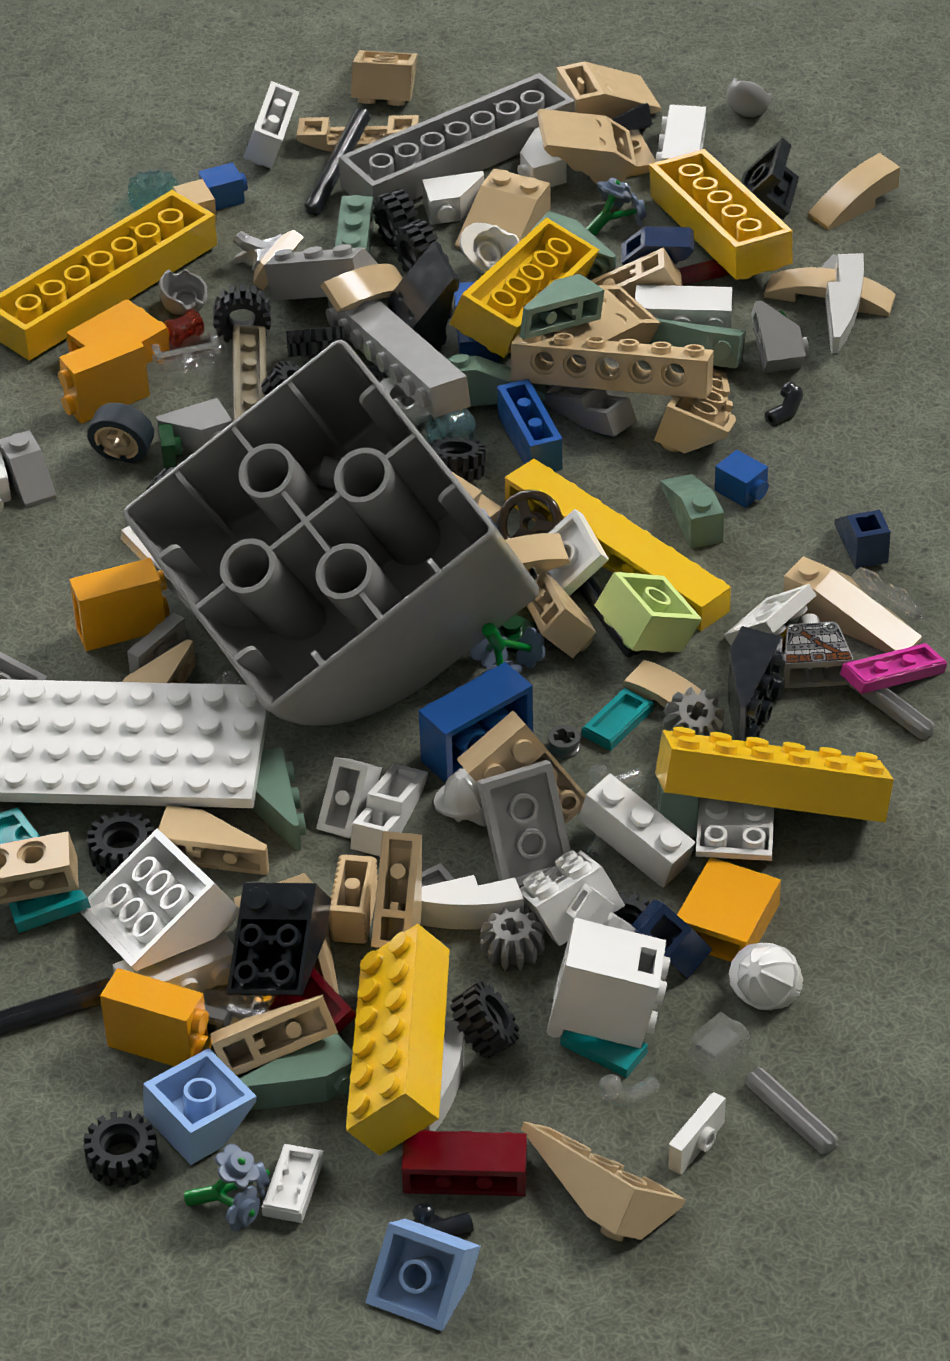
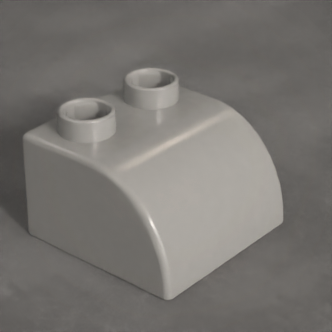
(319, 592)

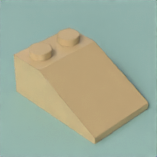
(383, 77)
(510, 203)

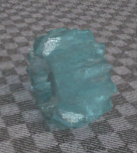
(149, 186)

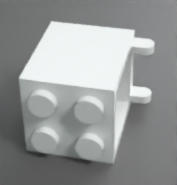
(609, 984)

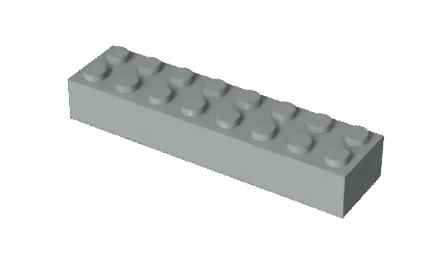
(452, 142)

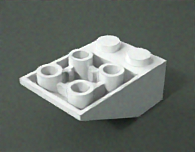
(553, 891)

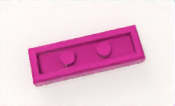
(893, 668)

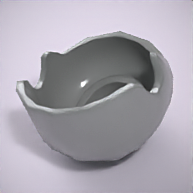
(747, 98)
(182, 291)

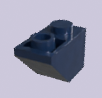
(675, 240)
(865, 538)
(682, 942)

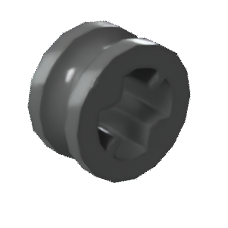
(556, 745)

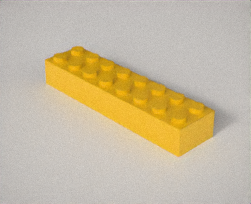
(103, 272)

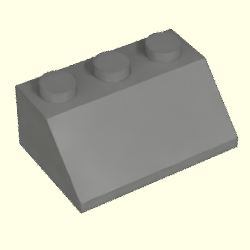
(301, 273)

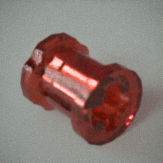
(191, 329)

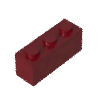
(465, 1163)

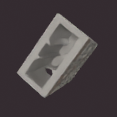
(815, 653)

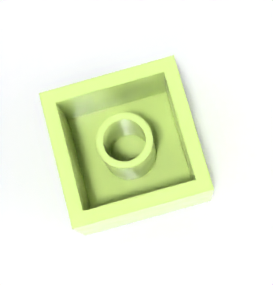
(647, 612)

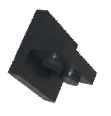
(772, 180)

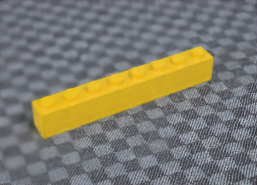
(625, 543)

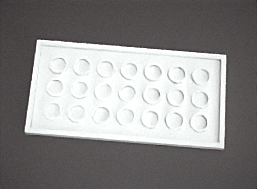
(130, 743)

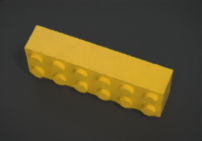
(722, 213)
(494, 304)
(774, 774)
(398, 1040)

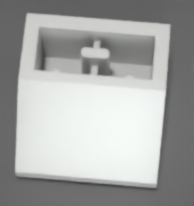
(734, 830)

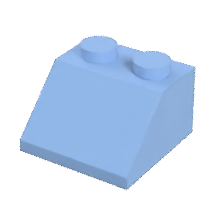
(197, 1105)
(421, 1273)

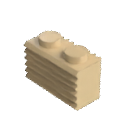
(353, 899)

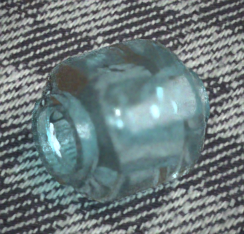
(453, 424)

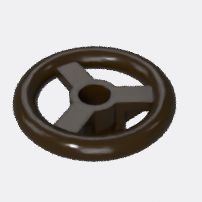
(521, 500)

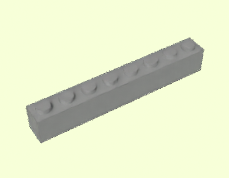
(404, 356)

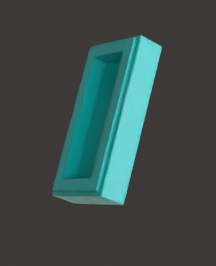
(617, 719)
(611, 1055)

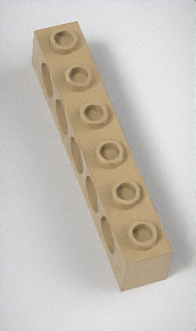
(597, 374)
(37, 867)

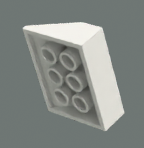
(158, 905)

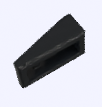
(635, 118)

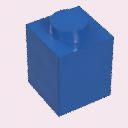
(225, 185)
(741, 478)

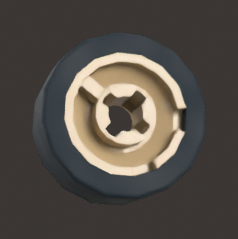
(120, 433)

